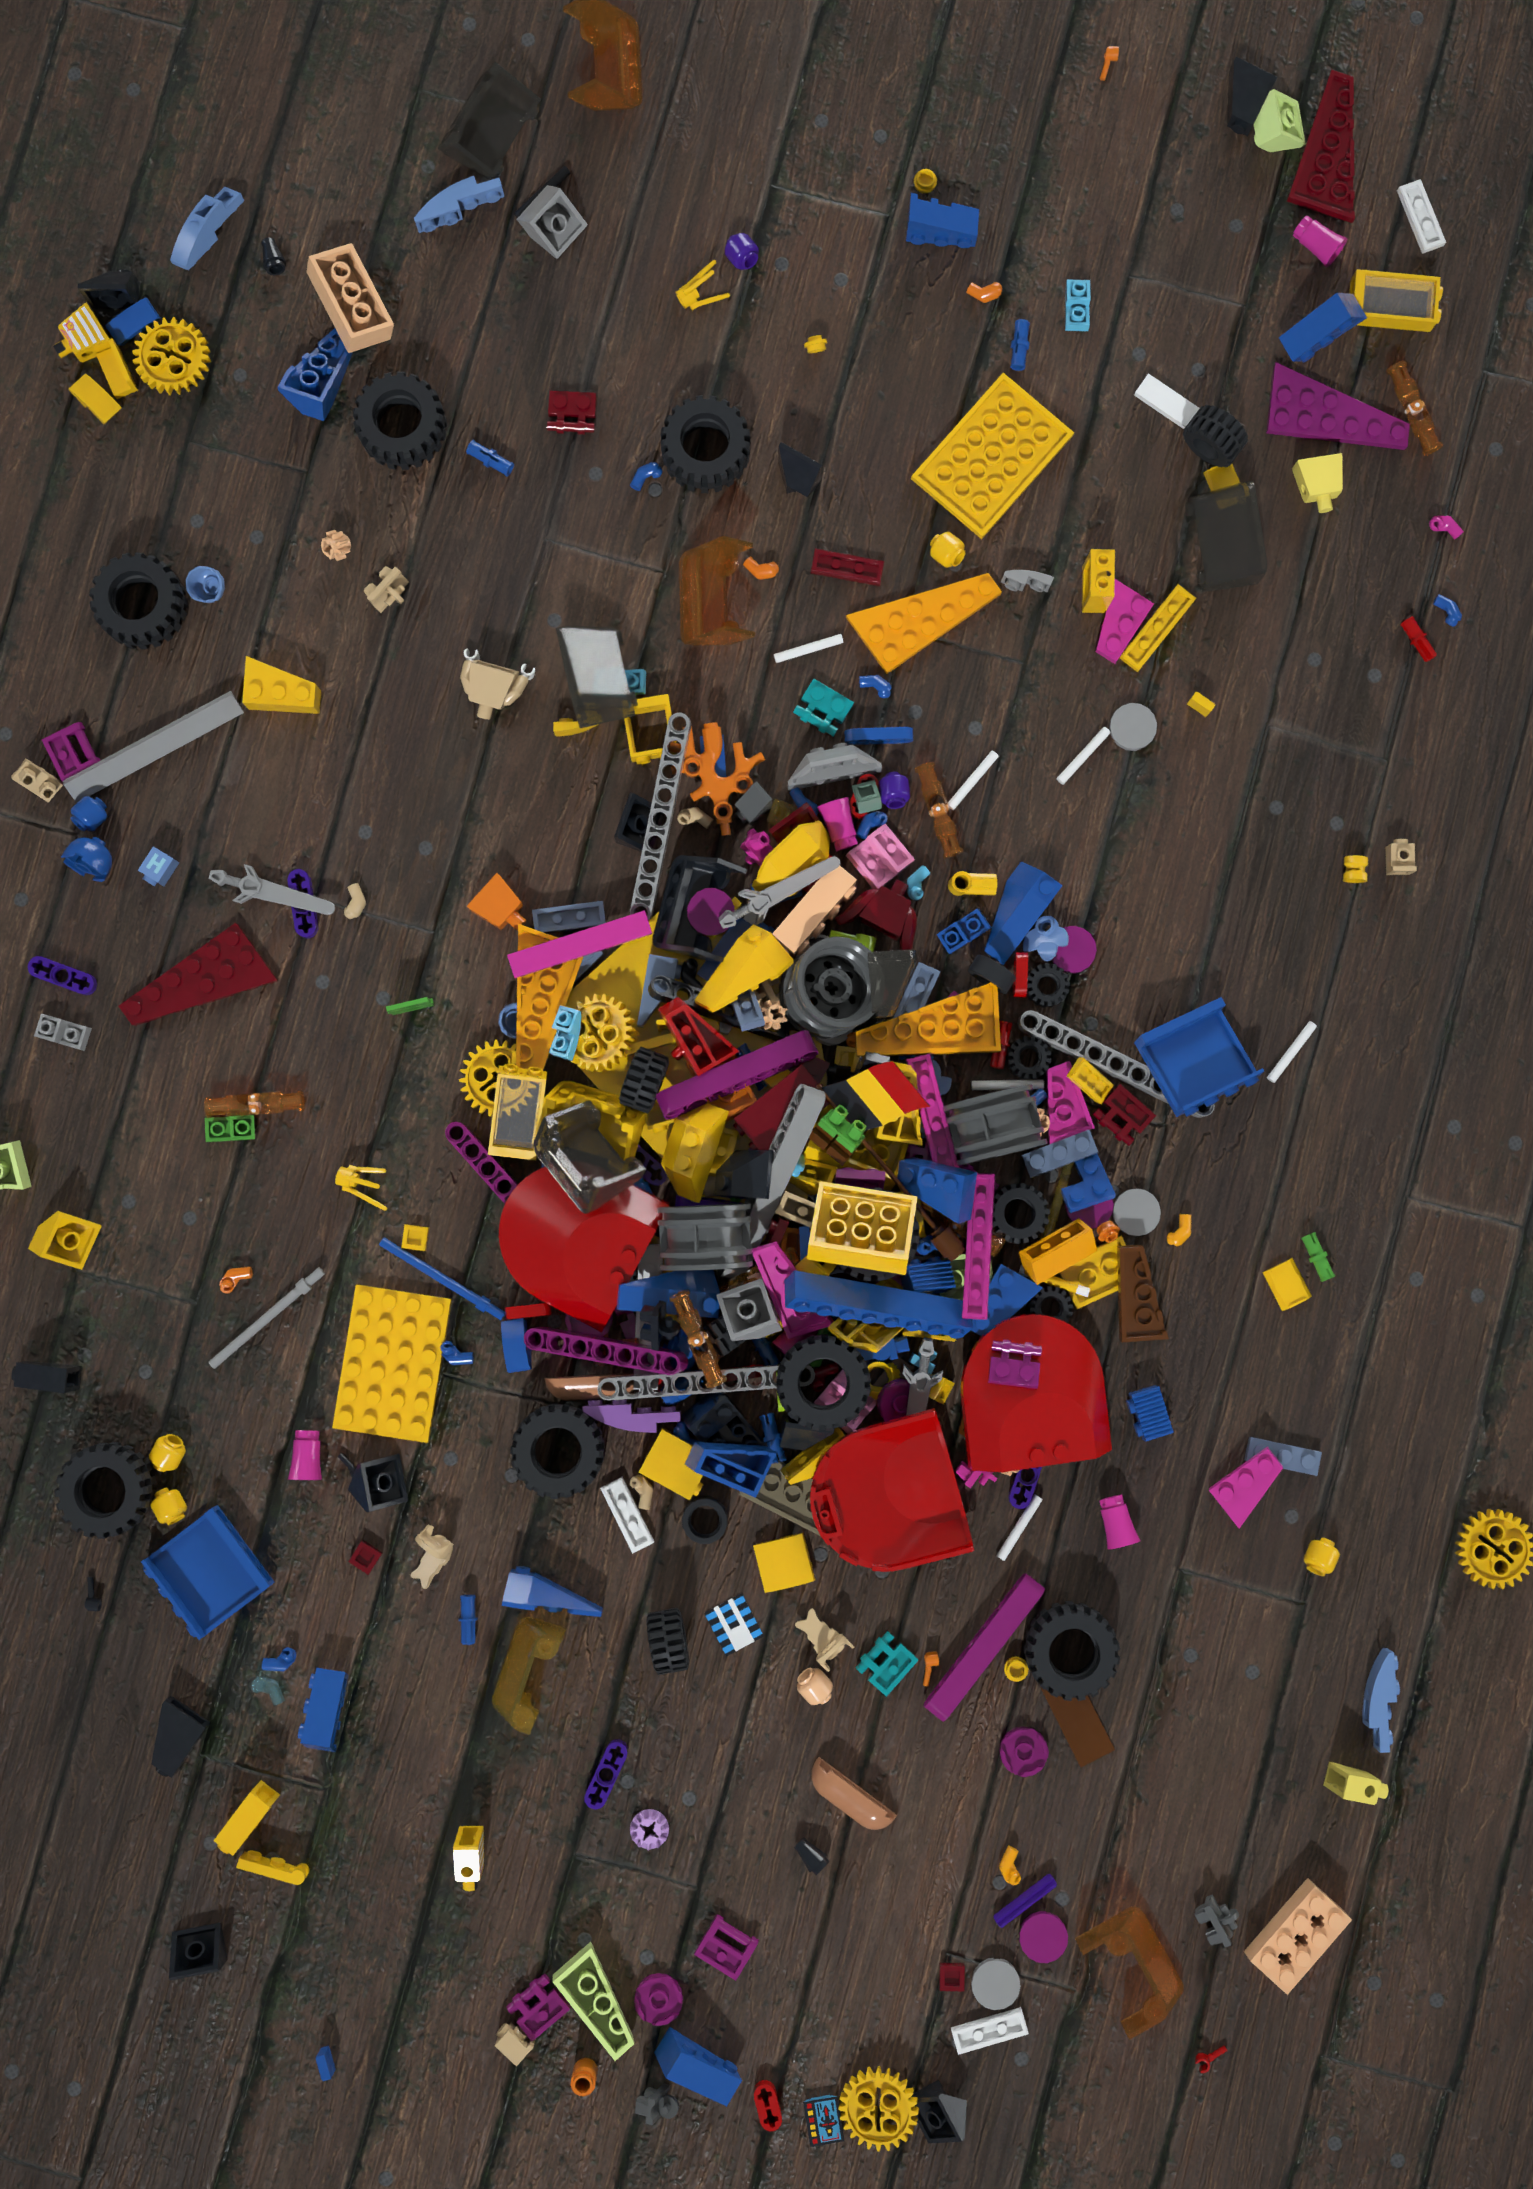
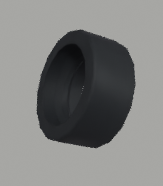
(989, 971)
(705, 1538)

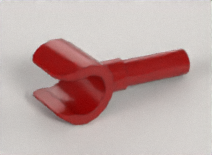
(1208, 2058)

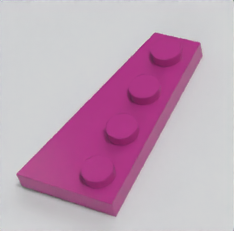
(774, 1270)

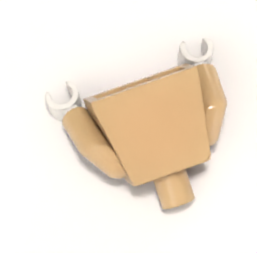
(491, 684)

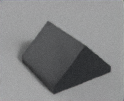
(634, 823)
(197, 1951)

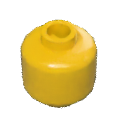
(947, 549)
(167, 1453)
(168, 1506)
(1321, 1556)

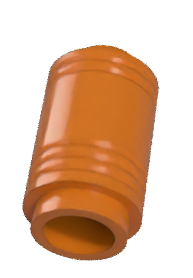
(584, 2077)

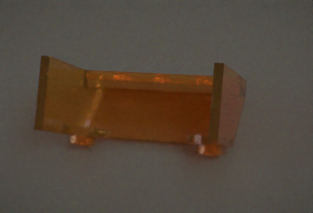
(615, 56)
(705, 593)
(1134, 1933)

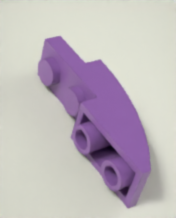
(621, 1415)

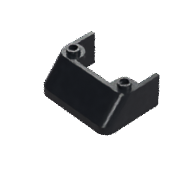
(685, 879)

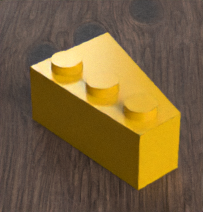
(277, 690)
(907, 1127)

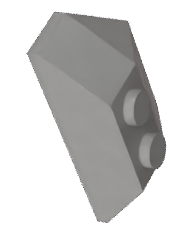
(832, 765)

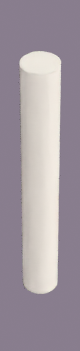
(808, 648)
(1083, 755)
(972, 780)
(1291, 1052)
(1005, 1084)
(1019, 1527)

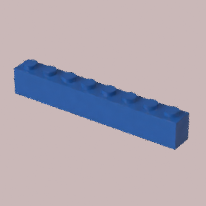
(875, 1304)

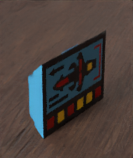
(823, 2120)

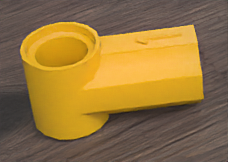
(975, 884)

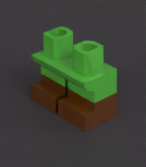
(848, 1135)

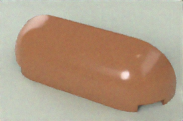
(583, 1387)
(850, 1797)

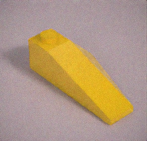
(748, 963)

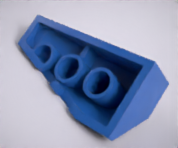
(317, 378)
(1022, 903)
(650, 1290)
(530, 1590)

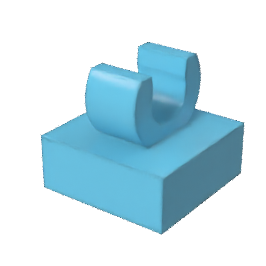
(915, 1359)

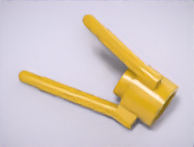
(688, 293)
(349, 1178)

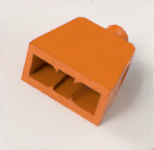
(498, 904)

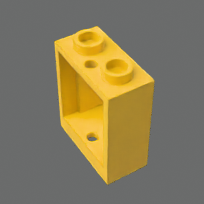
(1096, 585)
(647, 705)
(246, 1818)

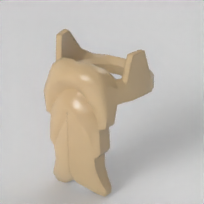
(437, 1554)
(826, 1641)

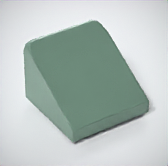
(867, 797)

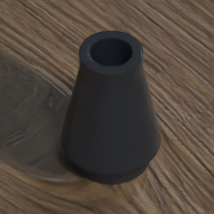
(272, 257)
(812, 1857)

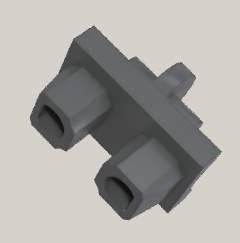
(1221, 1918)
(657, 2104)

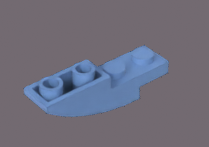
(447, 205)
(200, 227)
(1380, 1690)

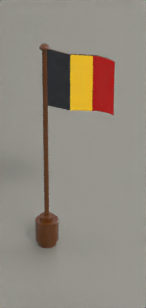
(876, 1099)

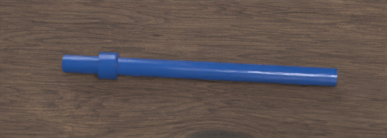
(482, 1303)

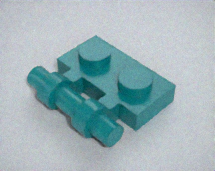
(826, 701)
(892, 1669)

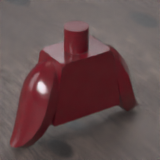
(884, 912)

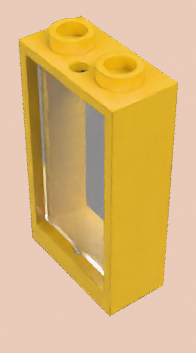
(1397, 299)
(517, 1111)

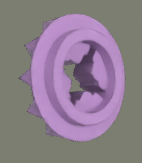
(647, 1818)

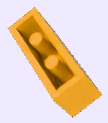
(1058, 1251)

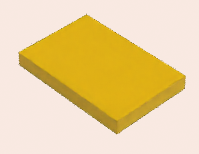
(1096, 1272)

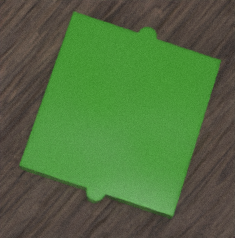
(409, 1006)

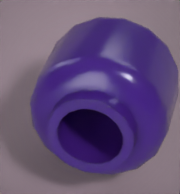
(741, 251)
(894, 790)

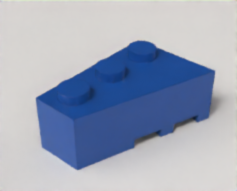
(941, 224)
(1322, 326)
(940, 1186)
(1006, 1296)
(732, 1464)
(323, 1709)
(697, 2068)

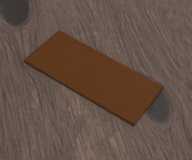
(1080, 1727)

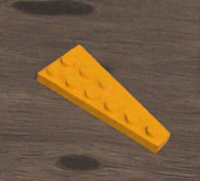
(912, 623)
(539, 1001)
(946, 1027)

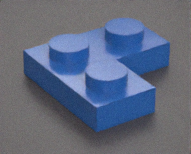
(1094, 1186)

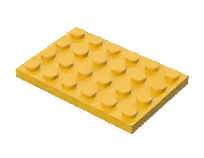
(992, 455)
(392, 1363)

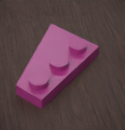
(1121, 621)
(1065, 1105)
(1246, 1485)

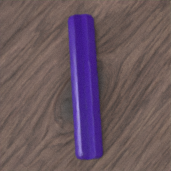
(1025, 1900)

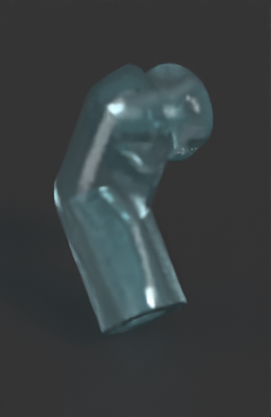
(269, 1686)

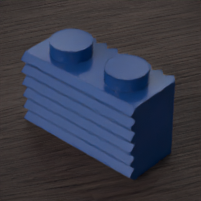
(929, 1277)
(1149, 1413)

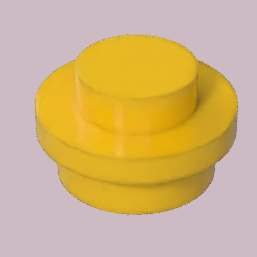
(925, 181)
(815, 344)
(1016, 1669)

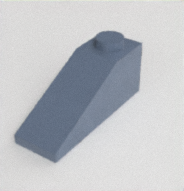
(656, 966)

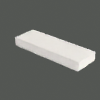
(1421, 216)
(1166, 401)
(627, 1514)
(989, 2030)

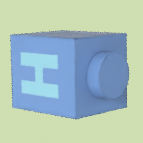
(157, 867)

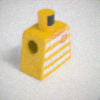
(82, 335)
(469, 1856)

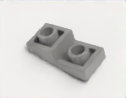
(1016, 580)
(62, 1032)

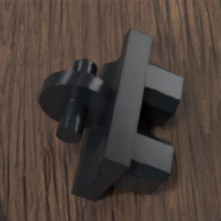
(661, 1325)

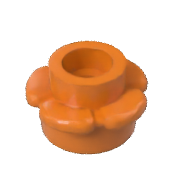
(1108, 1231)

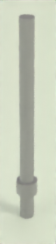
(302, 1287)

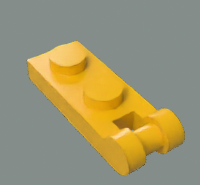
(273, 1868)

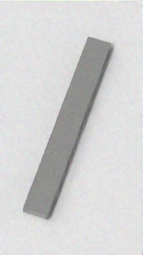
(153, 746)

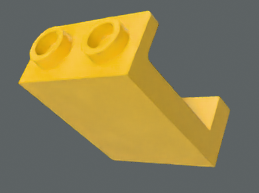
(667, 1465)

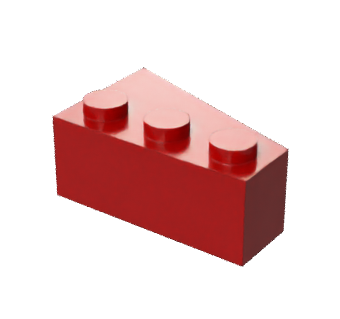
(695, 1037)

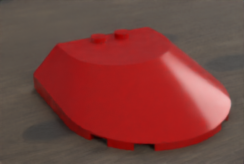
(571, 1255)
(1042, 1426)
(891, 1496)

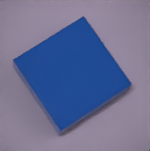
(325, 2063)

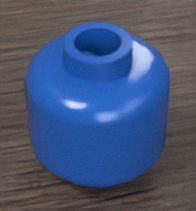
(88, 813)

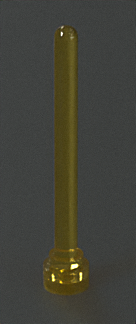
(1057, 1201)

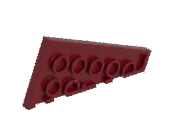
(1327, 163)
(209, 974)

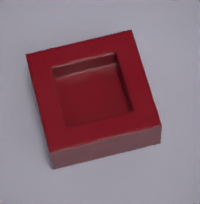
(365, 1557)
(951, 1976)

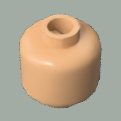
(814, 1686)

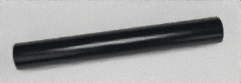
(554, 181)

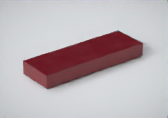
(847, 567)

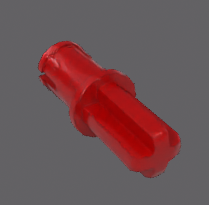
(1419, 639)
(998, 1058)

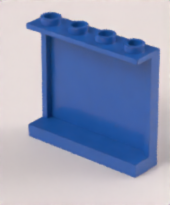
(1197, 1059)
(207, 1572)

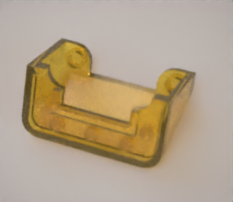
(530, 1640)

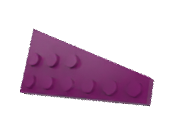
(1319, 412)

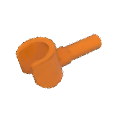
(1110, 55)
(931, 1659)

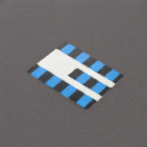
(733, 1624)

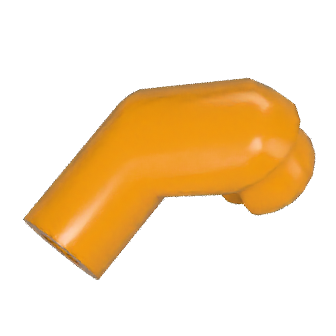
(1182, 1232)
(1008, 1868)

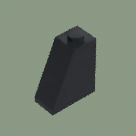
(1246, 94)
(47, 1376)
(176, 1736)

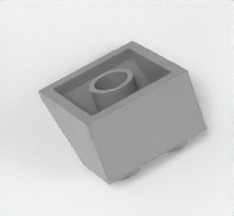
(552, 221)
(749, 1311)

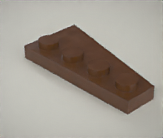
(1138, 1306)

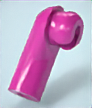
(1446, 523)

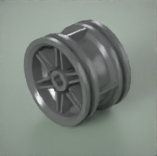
(795, 992)
(995, 1124)
(705, 1237)

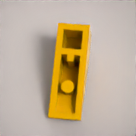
(805, 1464)

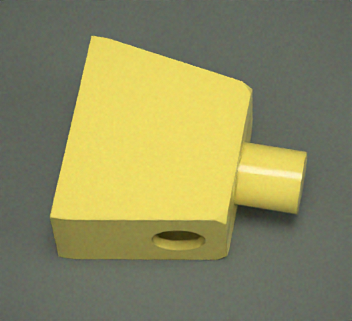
(1320, 480)
(1354, 1784)

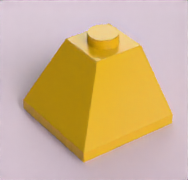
(65, 1239)

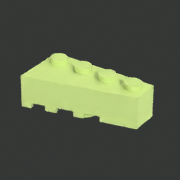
(13, 1167)
(591, 1996)

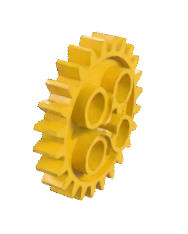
(179, 337)
(616, 1020)
(485, 1059)
(1483, 1565)
(901, 2109)

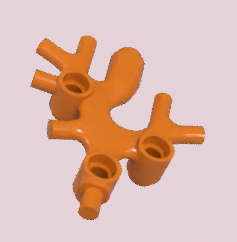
(712, 785)

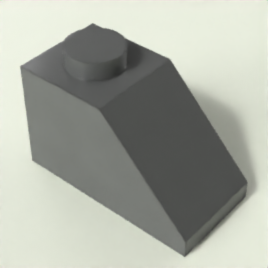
(753, 805)

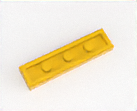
(1157, 628)

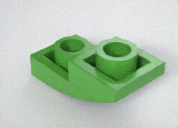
(229, 1128)

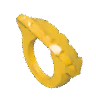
(892, 1373)

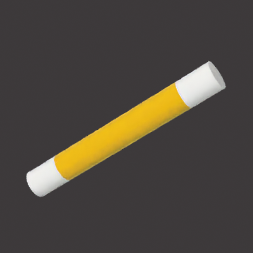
(1064, 1284)

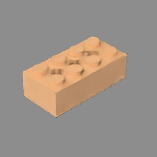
(350, 297)
(814, 909)
(1305, 1950)

